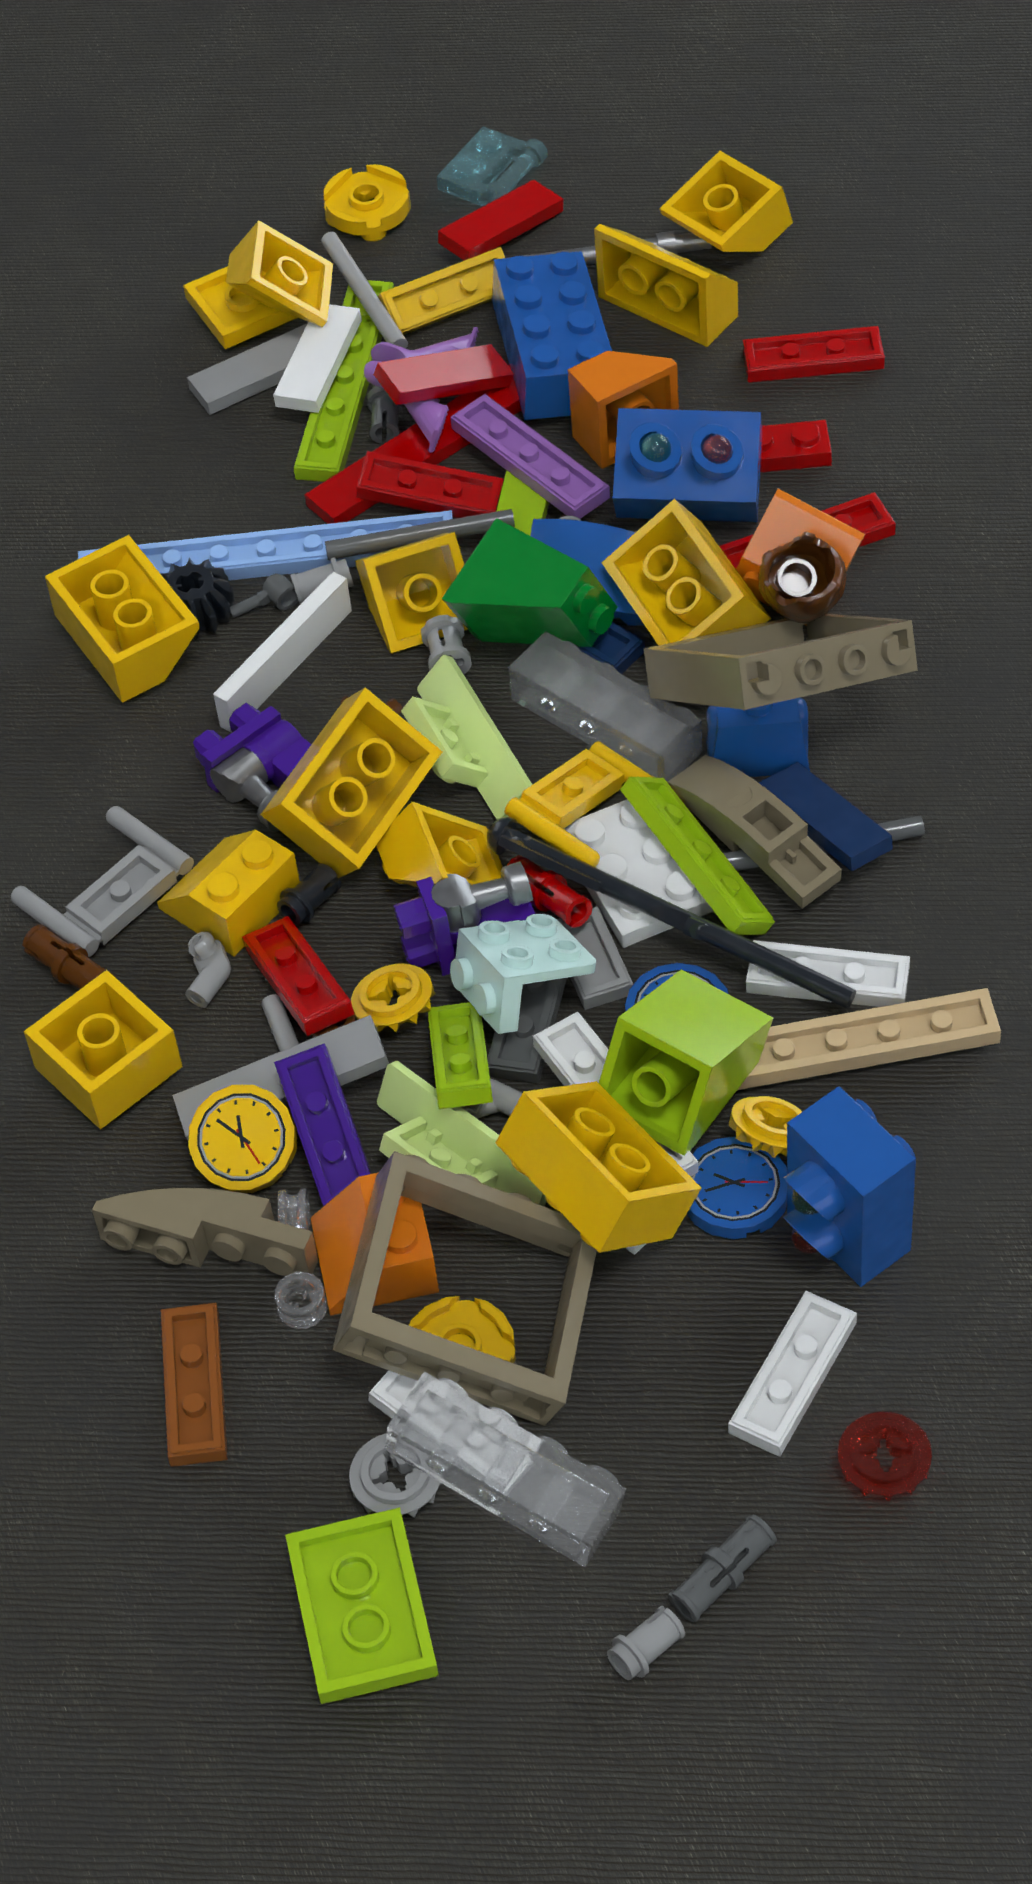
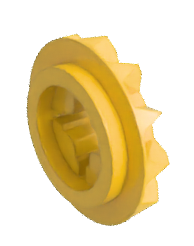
(377, 988)
(763, 1123)

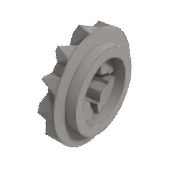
(370, 1471)

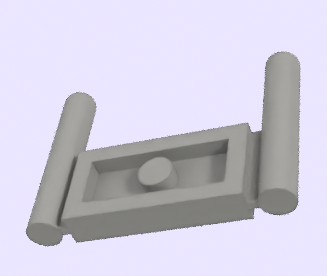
(117, 894)

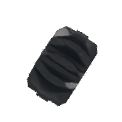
(203, 591)

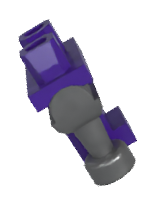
(254, 753)
(434, 917)

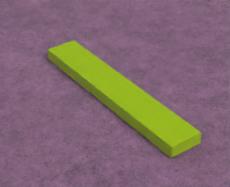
(332, 430)

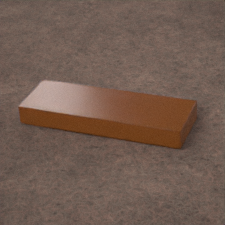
(193, 1385)

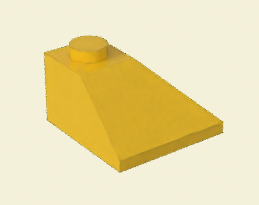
(281, 274)
(435, 844)

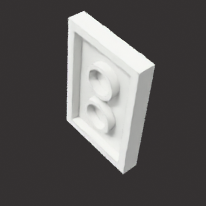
(635, 856)

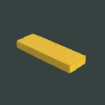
(442, 292)

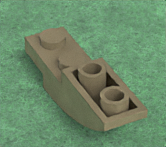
(760, 824)
(189, 1222)

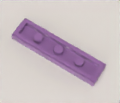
(530, 457)

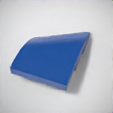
(589, 545)

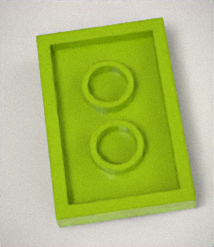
(361, 1606)

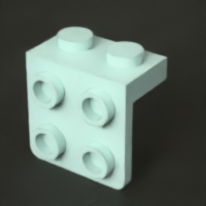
(503, 956)

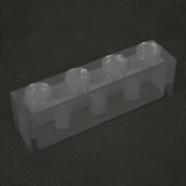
(604, 706)
(505, 1467)

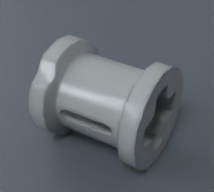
(450, 645)

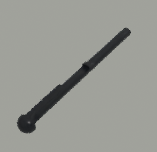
(503, 836)

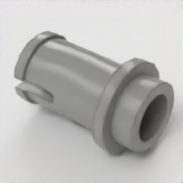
(308, 581)
(645, 1643)

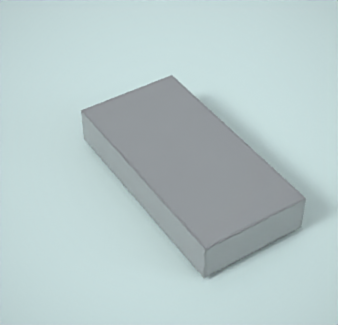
(610, 976)

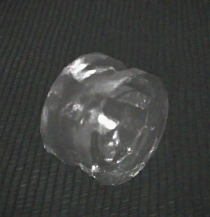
(294, 1209)
(304, 1284)

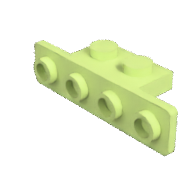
(470, 741)
(445, 1136)

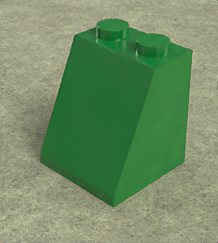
(522, 587)

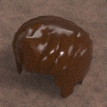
(802, 578)

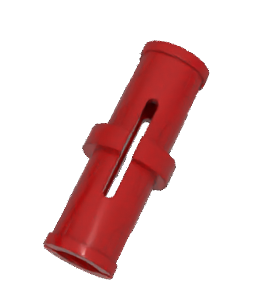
(565, 903)

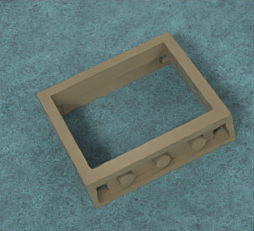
(779, 661)
(414, 1351)

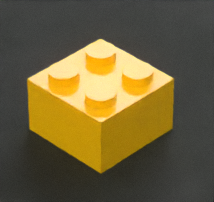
(103, 1049)

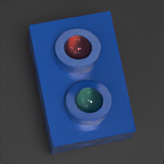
(690, 456)
(849, 1186)

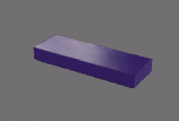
(322, 1120)

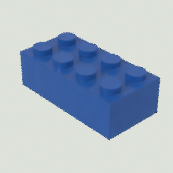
(546, 326)

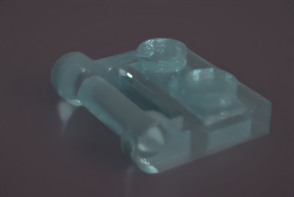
(483, 159)

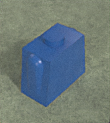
(759, 738)

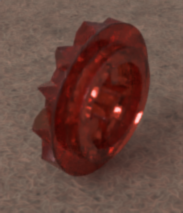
(904, 1441)

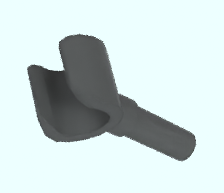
(275, 589)

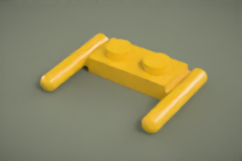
(570, 794)

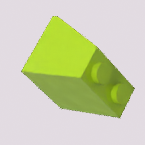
(682, 1057)

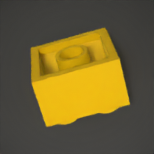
(730, 206)
(408, 586)
(233, 888)

